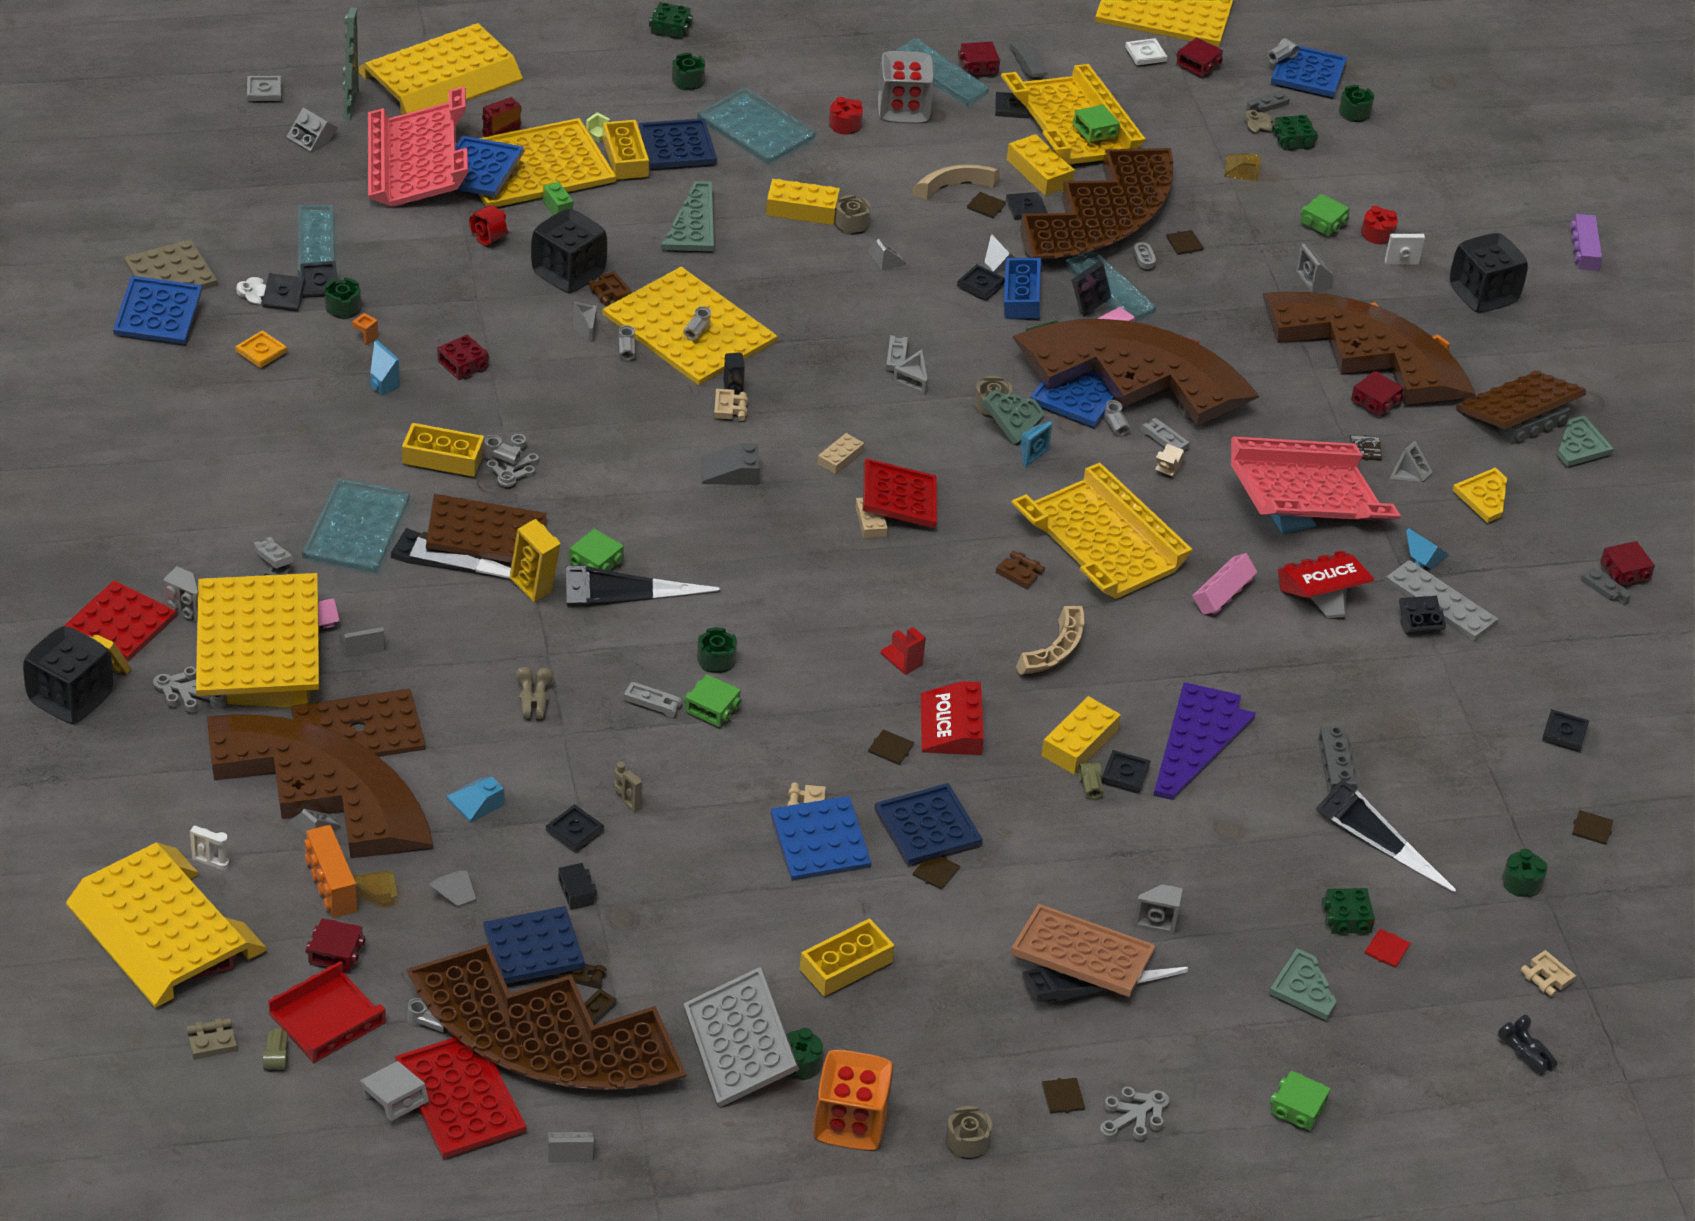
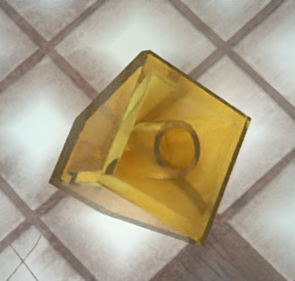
(1242, 166)
(377, 884)

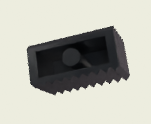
(734, 372)
(577, 885)

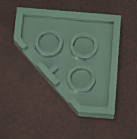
(1013, 413)
(1582, 442)
(1304, 985)

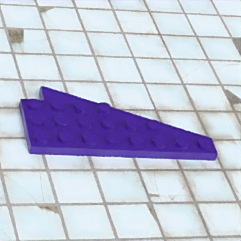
(1200, 731)

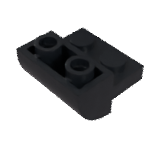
(1421, 614)

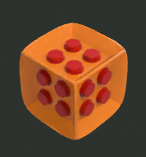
(853, 1099)

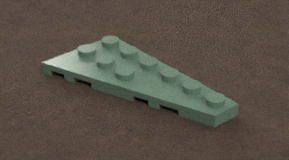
(351, 67)
(694, 222)

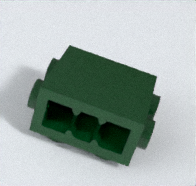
(670, 20)
(1294, 132)
(1348, 910)

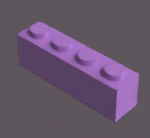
(1586, 242)

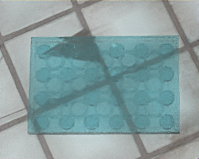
(756, 125)
(356, 525)

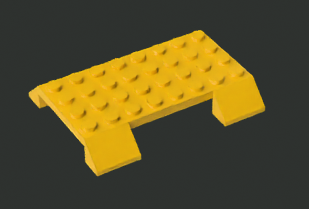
(426, 71)
(1054, 106)
(1107, 532)
(158, 921)

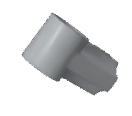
(1285, 49)
(698, 323)
(626, 343)
(1116, 419)
(496, 449)
(419, 1015)

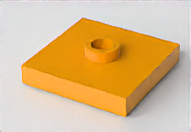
(261, 349)

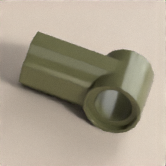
(1091, 777)
(276, 1054)

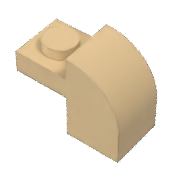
(1170, 460)

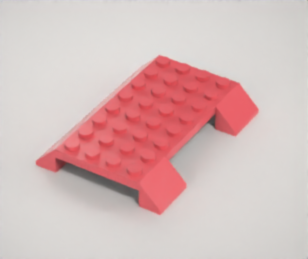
(416, 152)
(1306, 479)

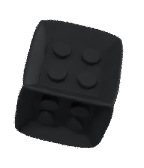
(569, 250)
(1488, 272)
(68, 674)

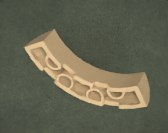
(954, 176)
(1070, 630)

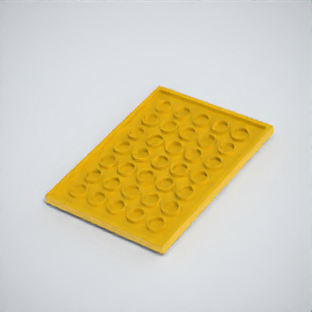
(1169, 17)
(551, 155)
(668, 305)
(257, 634)

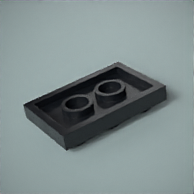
(1091, 288)

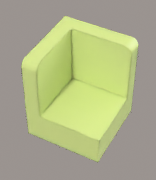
(594, 126)

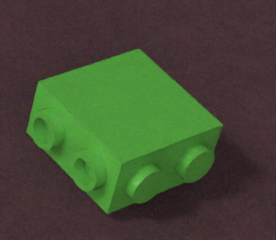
(1096, 123)
(1325, 215)
(596, 551)
(713, 700)
(1299, 1100)

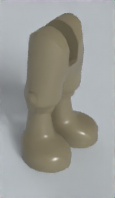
(533, 700)

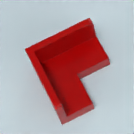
(906, 651)

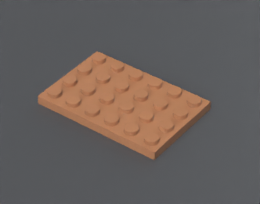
(1083, 950)

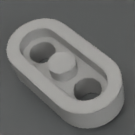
(1144, 255)

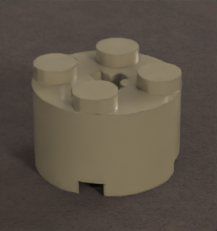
(852, 214)
(987, 385)
(968, 1132)

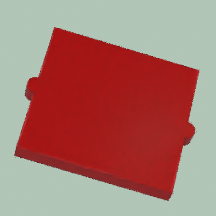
(1387, 948)

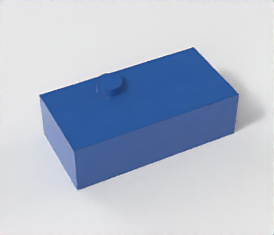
(1022, 288)

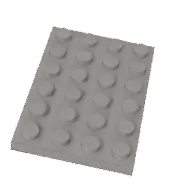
(741, 1036)

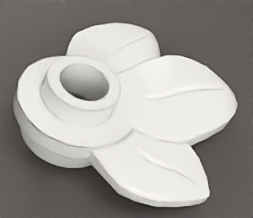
(251, 289)

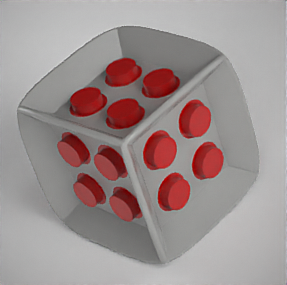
(905, 86)

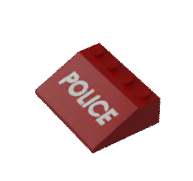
(1323, 575)
(952, 719)

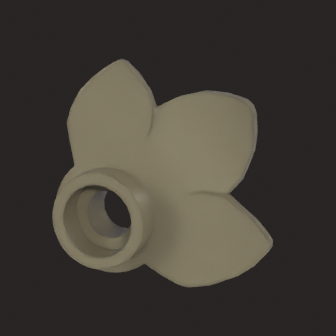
(1258, 121)

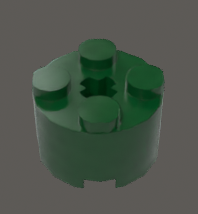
(688, 71)
(1356, 103)
(343, 297)
(716, 650)
(1524, 873)
(807, 1052)

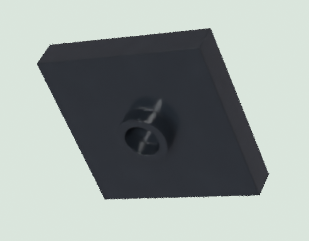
(1009, 106)
(1025, 204)
(317, 276)
(981, 281)
(283, 292)
(1565, 729)
(1126, 771)
(574, 827)

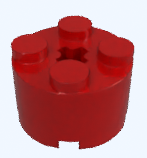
(845, 115)
(488, 224)
(1379, 224)

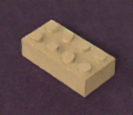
(840, 453)
(871, 524)

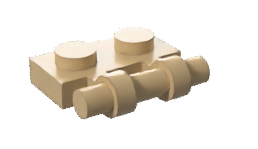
(724, 404)
(811, 794)
(1552, 970)

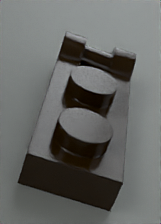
(581, 976)
(599, 1005)

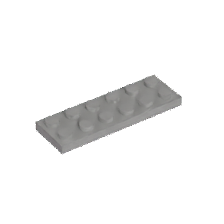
(1457, 609)

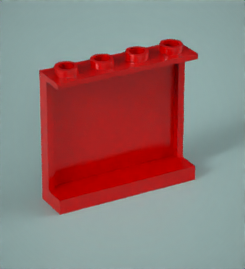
(325, 1013)

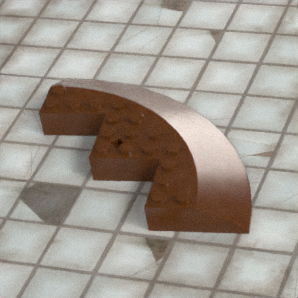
(1102, 209)
(1371, 339)
(1136, 363)
(324, 775)
(544, 1027)

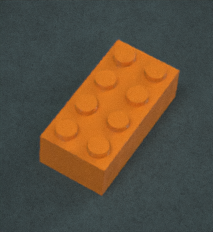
(330, 871)

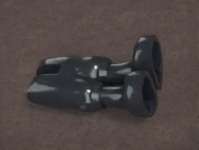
(1531, 1049)

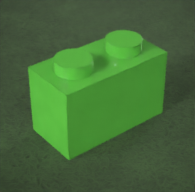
(556, 198)

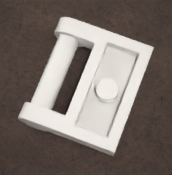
(203, 847)

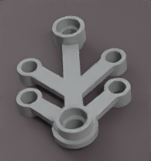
(507, 477)
(165, 683)
(1109, 1128)

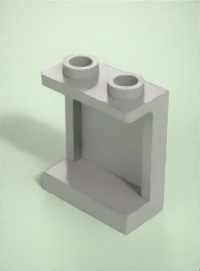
(395, 1089)

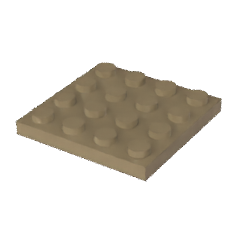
(173, 263)

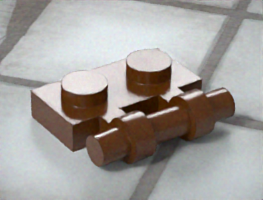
(614, 287)
(1016, 572)

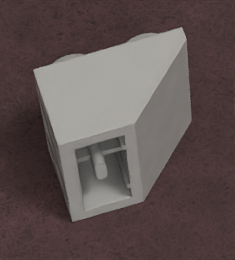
(311, 130)
(181, 593)

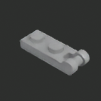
(896, 352)
(1163, 434)
(272, 553)
(653, 699)

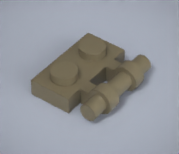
(628, 786)
(213, 1043)

